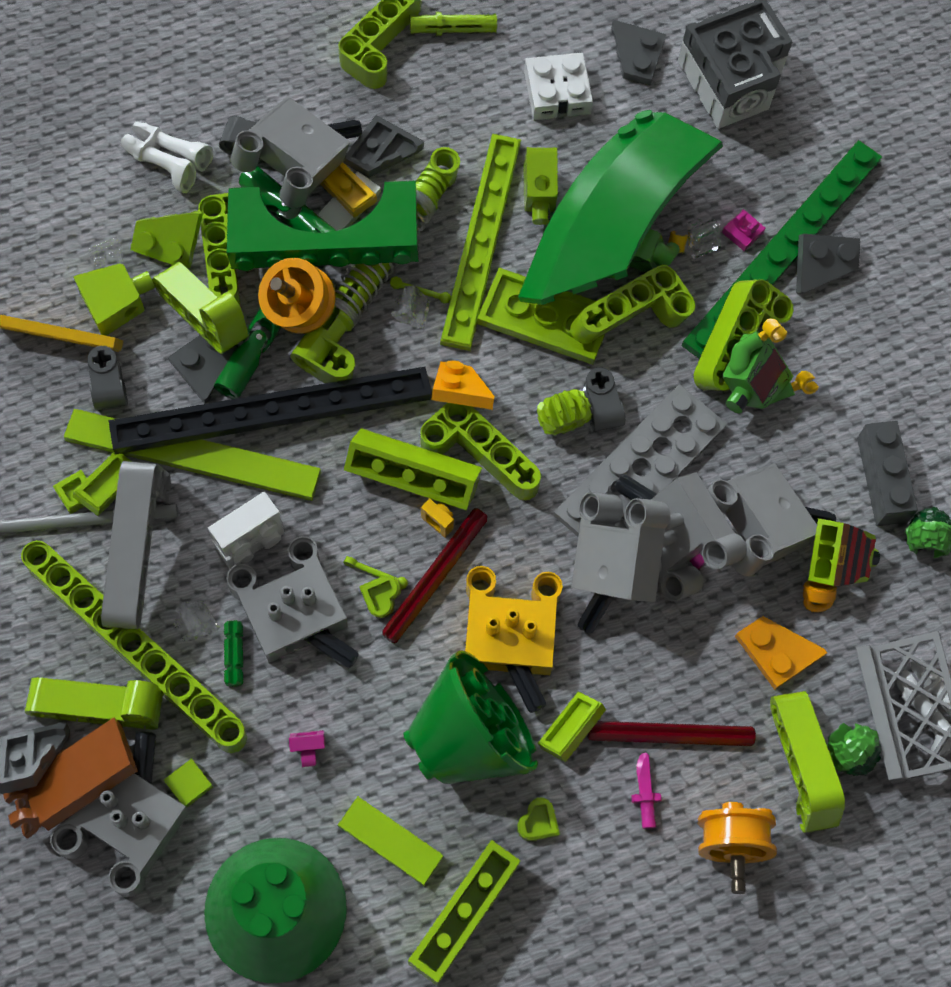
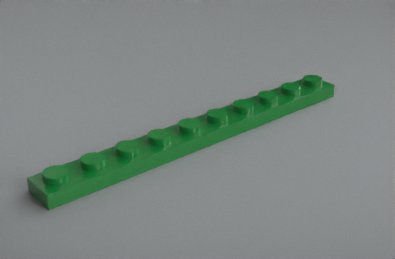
(808, 219)

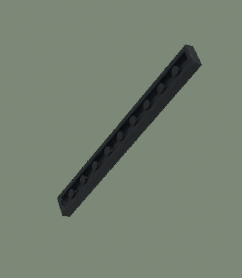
(269, 410)

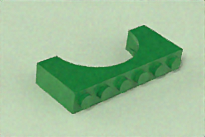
(381, 237)

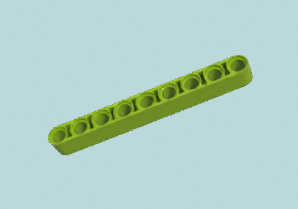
(141, 659)

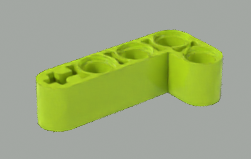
(371, 37)
(215, 253)
(626, 306)
(743, 312)
(213, 317)
(486, 452)
(96, 703)
(812, 768)

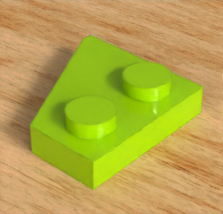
(168, 237)

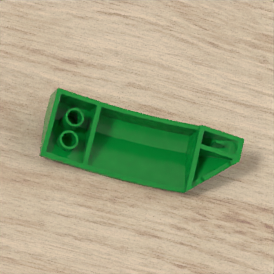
(615, 204)

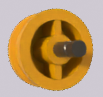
(296, 295)
(738, 838)

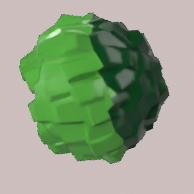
(930, 531)
(854, 749)

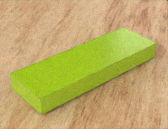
(390, 841)

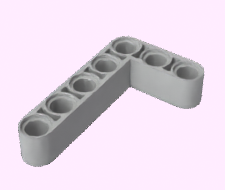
(130, 544)

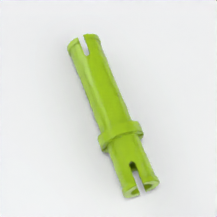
(452, 23)

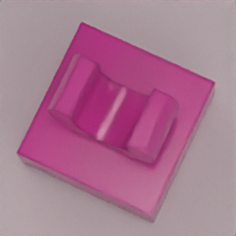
(743, 230)
(307, 743)

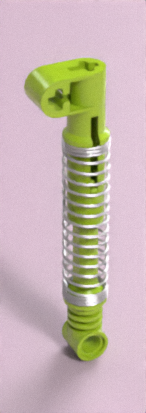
(364, 279)

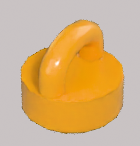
(818, 593)

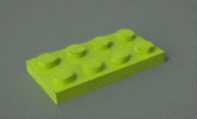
(536, 323)

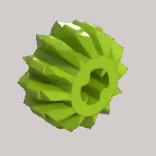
(564, 412)

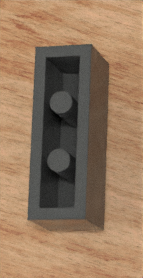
(887, 473)

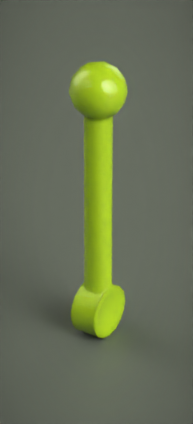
(445, 297)
(353, 563)

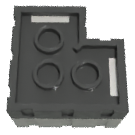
(735, 60)

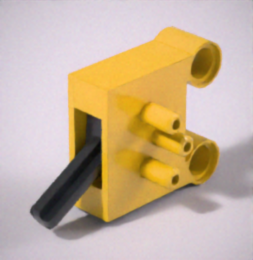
(514, 632)

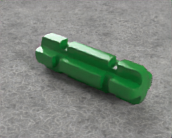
(233, 653)

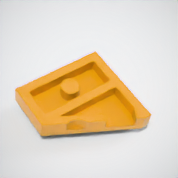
(461, 386)
(778, 650)

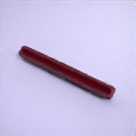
(434, 575)
(673, 733)

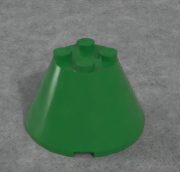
(470, 727)
(275, 910)

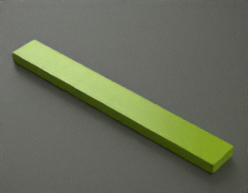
(480, 243)
(205, 459)

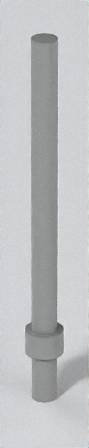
(74, 520)

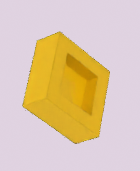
(438, 517)

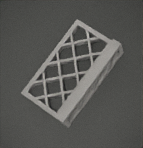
(883, 705)

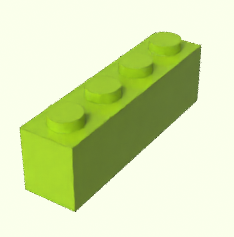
(412, 468)
(463, 912)

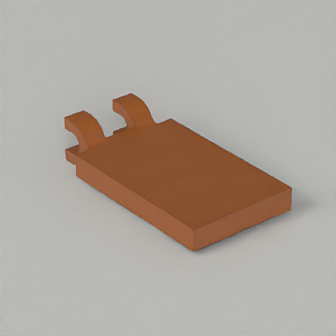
(74, 779)

